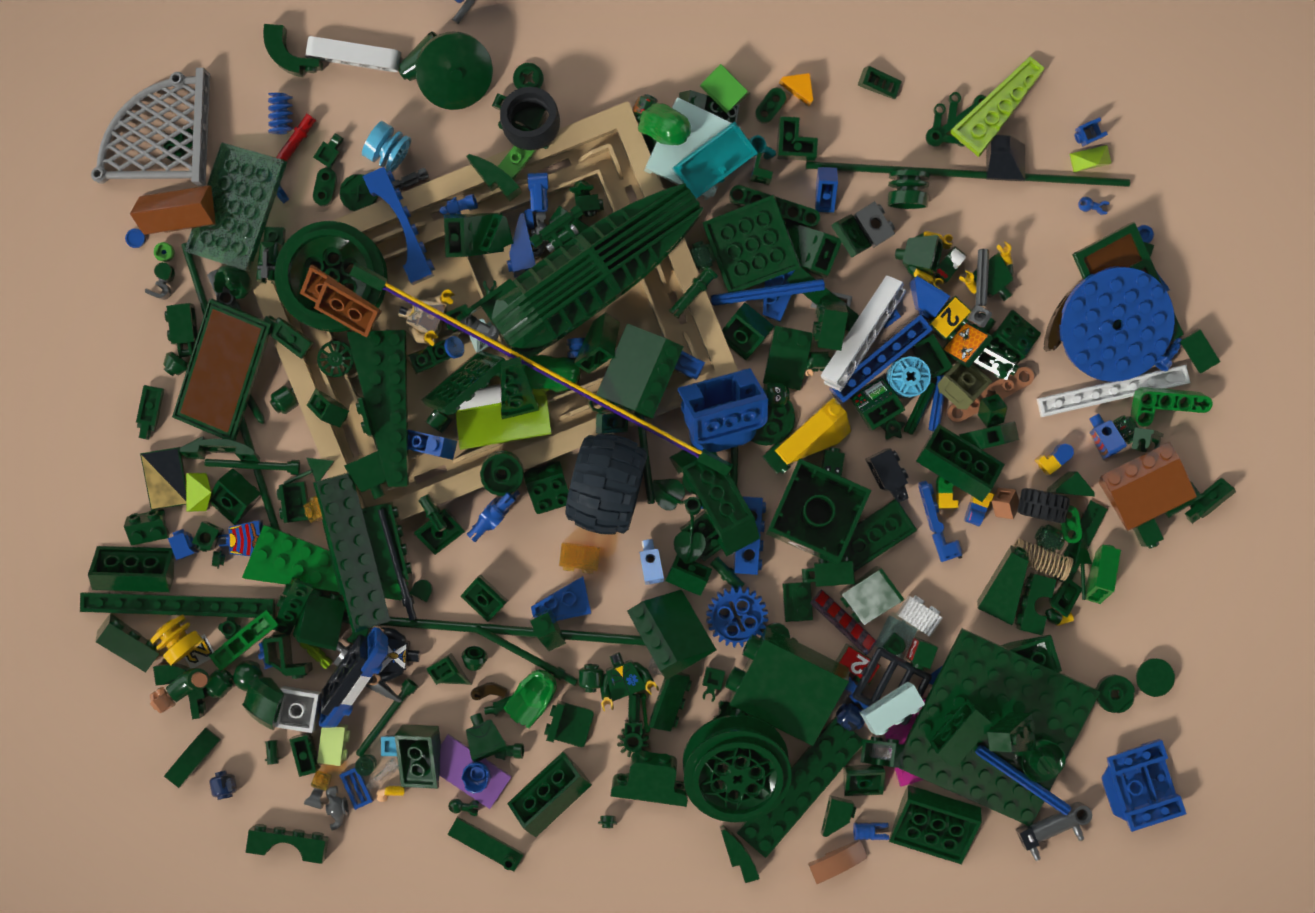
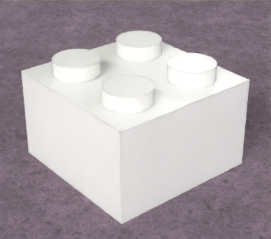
(299, 709)

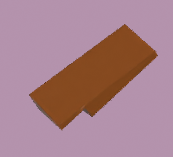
(174, 210)
(339, 302)

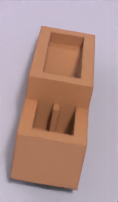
(837, 861)

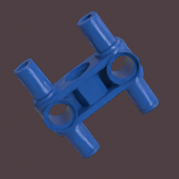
(492, 515)

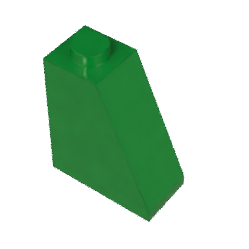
(1103, 574)

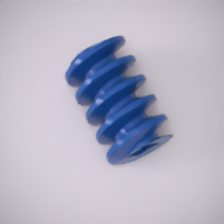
(280, 113)

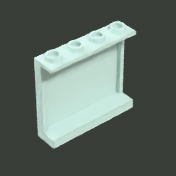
(703, 128)

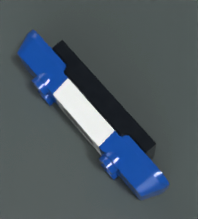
(351, 677)

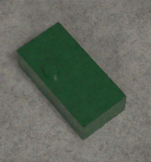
(960, 463)

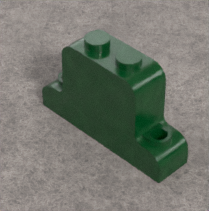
(651, 780)

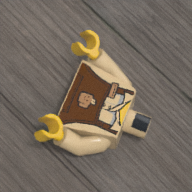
(422, 325)

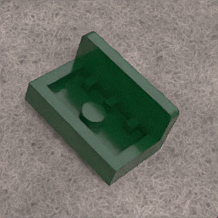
(292, 499)
(146, 527)

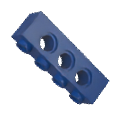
(752, 566)

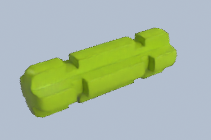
(317, 654)

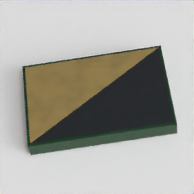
(164, 478)

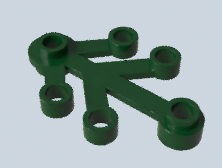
(952, 121)

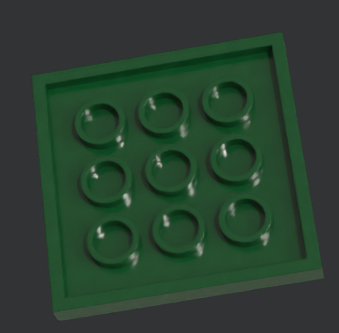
(751, 244)
(464, 383)

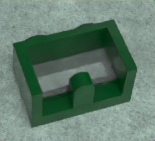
(882, 753)

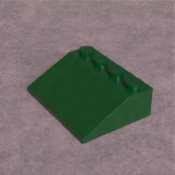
(639, 371)
(671, 632)
(935, 824)

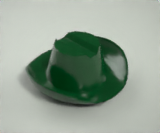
(1044, 762)

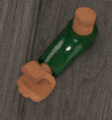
(183, 685)

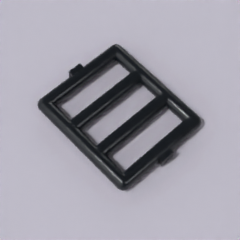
(895, 660)

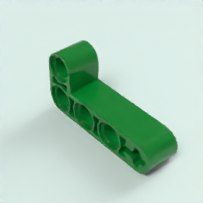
(1171, 403)

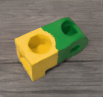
(944, 494)

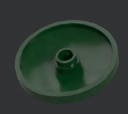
(453, 70)

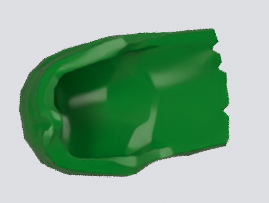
(664, 124)
(562, 366)
(531, 698)

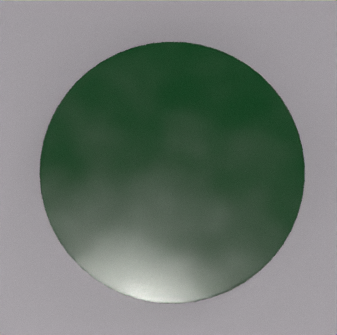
(778, 425)

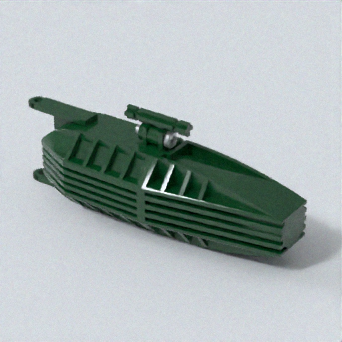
(587, 268)

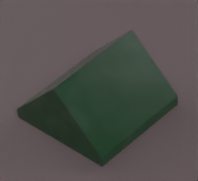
(1072, 484)
(438, 540)
(484, 598)
(863, 780)

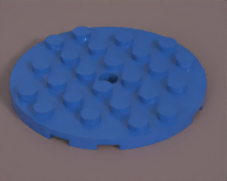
(1089, 318)

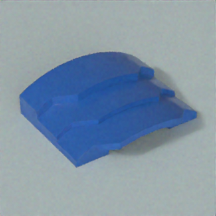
(1141, 786)

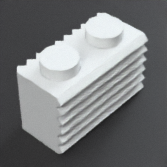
(920, 616)

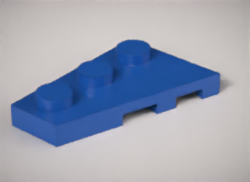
(776, 306)
(567, 602)

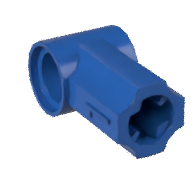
(538, 191)

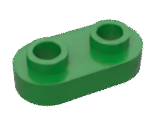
(1072, 524)

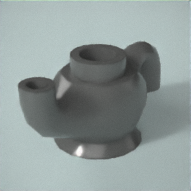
(539, 220)
(336, 807)

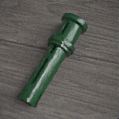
(699, 284)

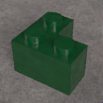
(792, 146)

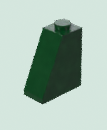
(599, 343)
(547, 630)

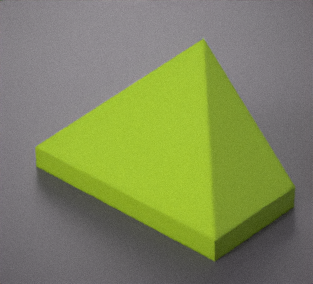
(1090, 158)
(197, 492)

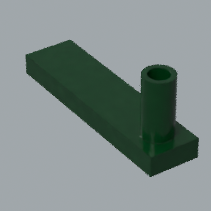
(485, 844)

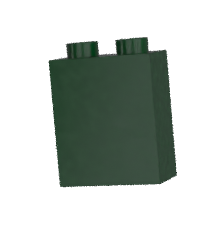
(787, 685)

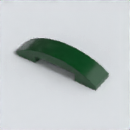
(198, 449)

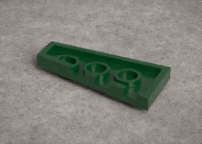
(516, 390)

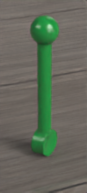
(643, 697)

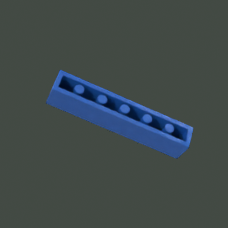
(883, 357)

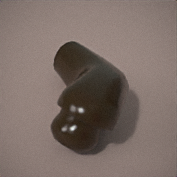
(489, 688)

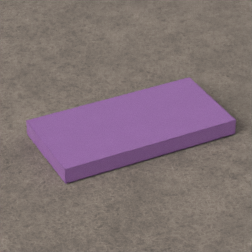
(455, 757)

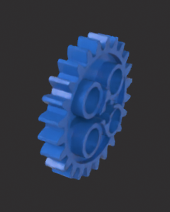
(720, 622)

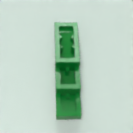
(243, 640)

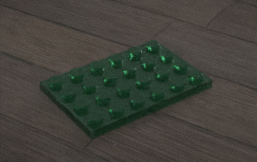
(243, 196)

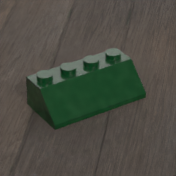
(132, 569)
(549, 794)

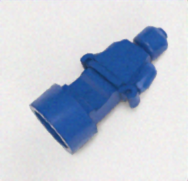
(456, 206)
(1164, 362)

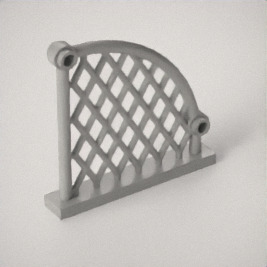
(197, 170)

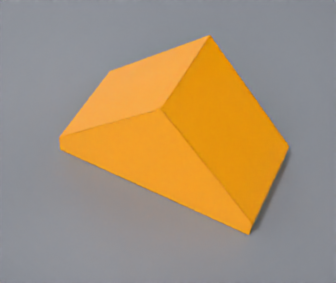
(799, 86)

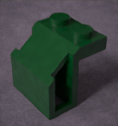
(285, 663)

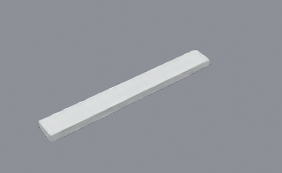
(1111, 391)

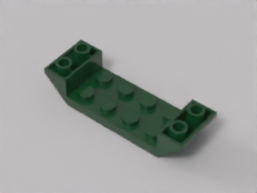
(720, 502)

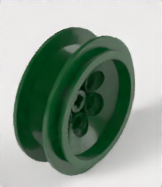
(317, 244)
(743, 791)

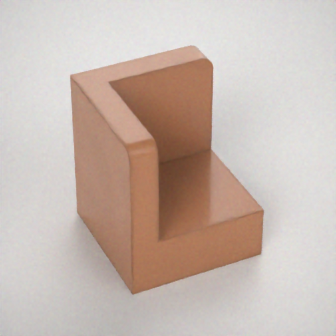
(1005, 503)

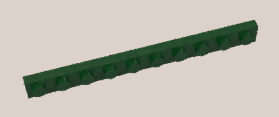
(175, 605)

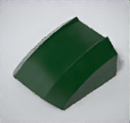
(263, 701)

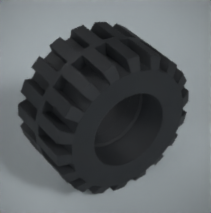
(1043, 505)

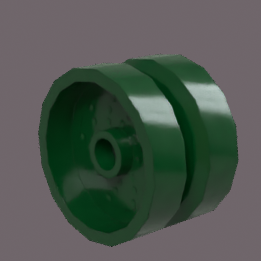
(497, 483)

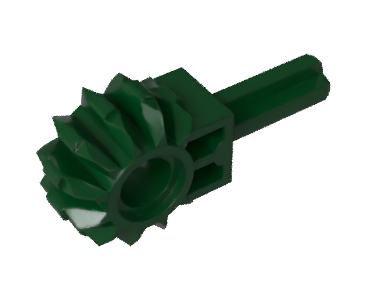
(633, 728)

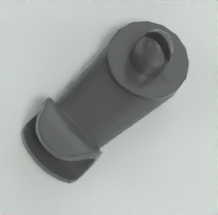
(474, 323)

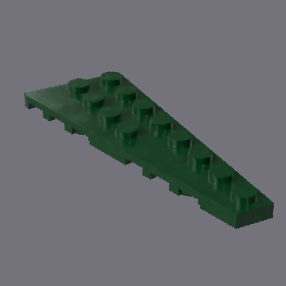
(383, 380)

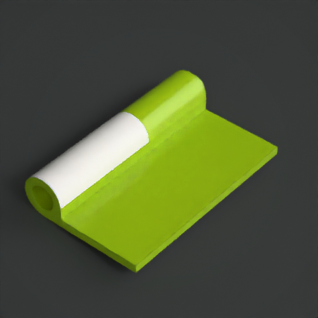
(481, 421)

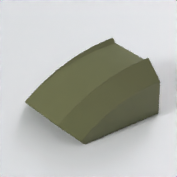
(963, 385)

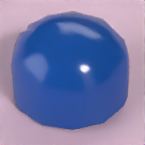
(476, 777)

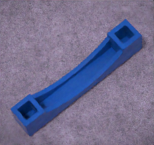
(417, 266)

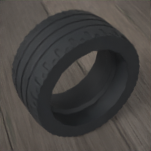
(524, 98)

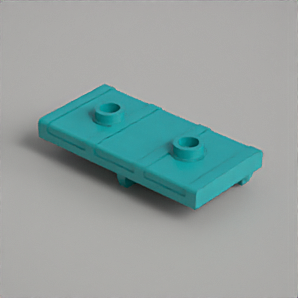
(715, 160)

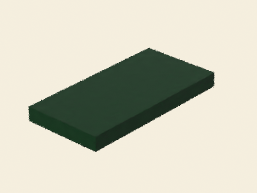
(878, 534)

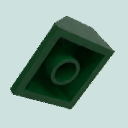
(746, 330)
(233, 496)

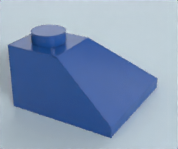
(927, 298)

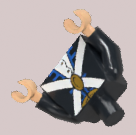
(396, 658)

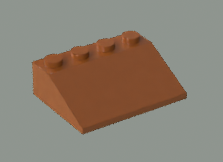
(1147, 486)

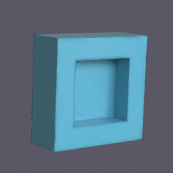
(388, 746)

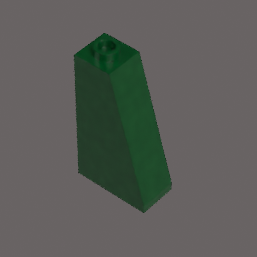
(1004, 588)

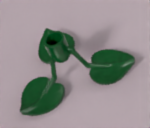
(667, 495)

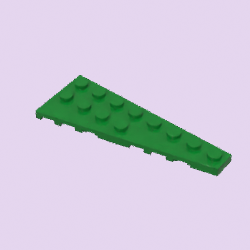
(284, 556)

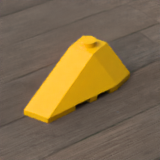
(820, 431)

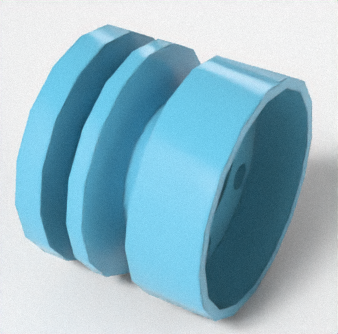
(383, 145)
(897, 376)

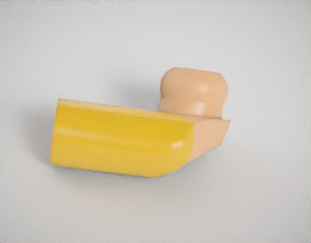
(389, 791)

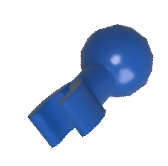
(1088, 204)

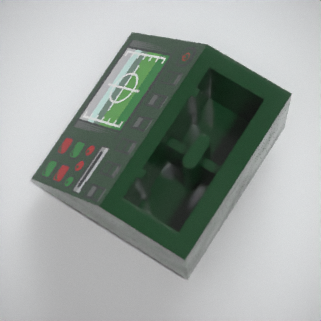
(877, 404)

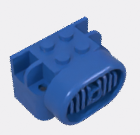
(724, 410)

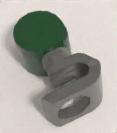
(165, 274)
(981, 320)

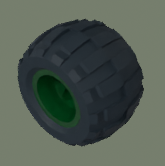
(605, 484)

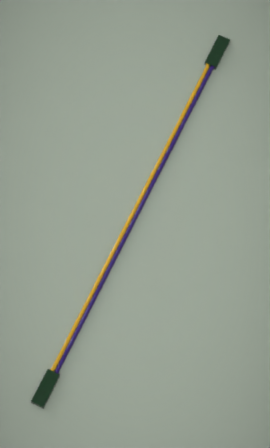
(378, 282)

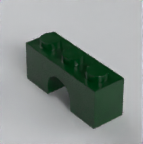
(1036, 587)

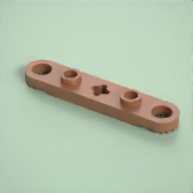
(1001, 387)

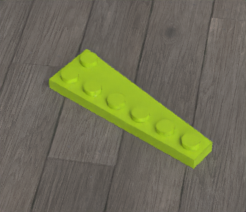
(989, 116)

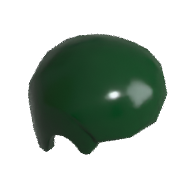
(246, 672)

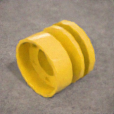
(176, 640)

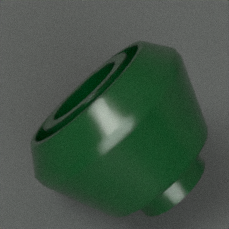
(174, 364)
(474, 658)

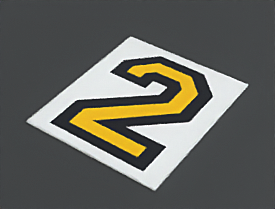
(199, 654)

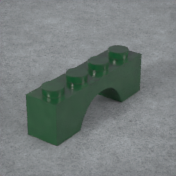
(311, 846)

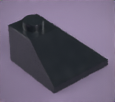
(1005, 159)

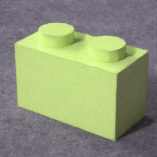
(333, 744)

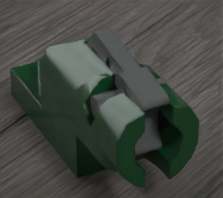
(269, 250)

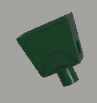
(484, 739)

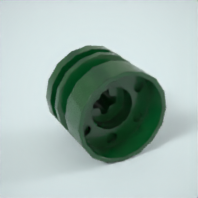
(908, 186)

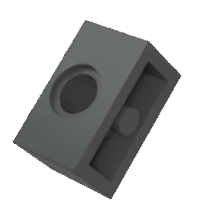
(874, 235)

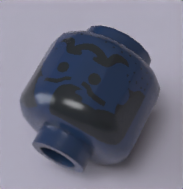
(849, 717)
(222, 785)

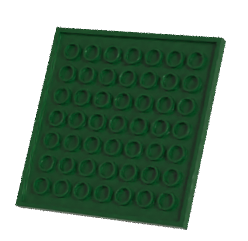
(997, 684)

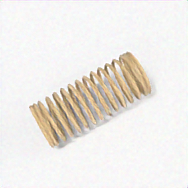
(1065, 569)

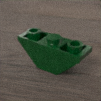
(992, 435)

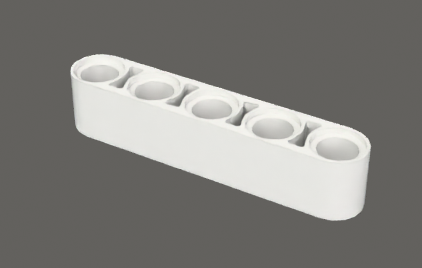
(353, 54)

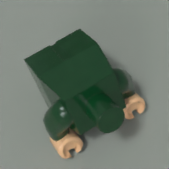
(817, 361)

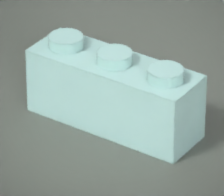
(892, 709)

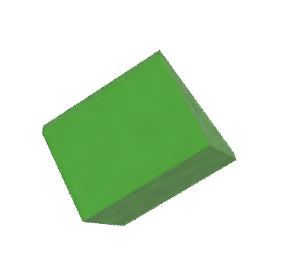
(724, 88)

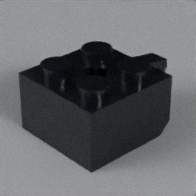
(888, 473)

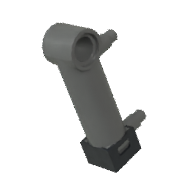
(1051, 826)

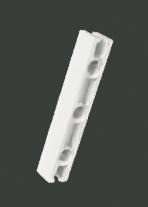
(863, 333)

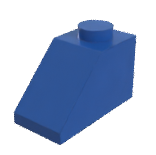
(826, 189)

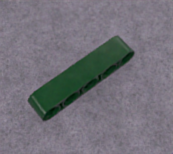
(783, 204)

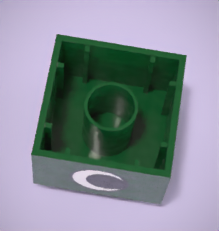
(818, 512)

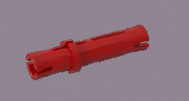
(296, 138)

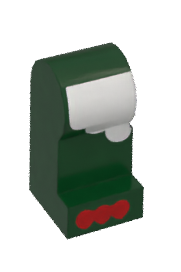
(950, 264)

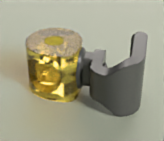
(320, 783)

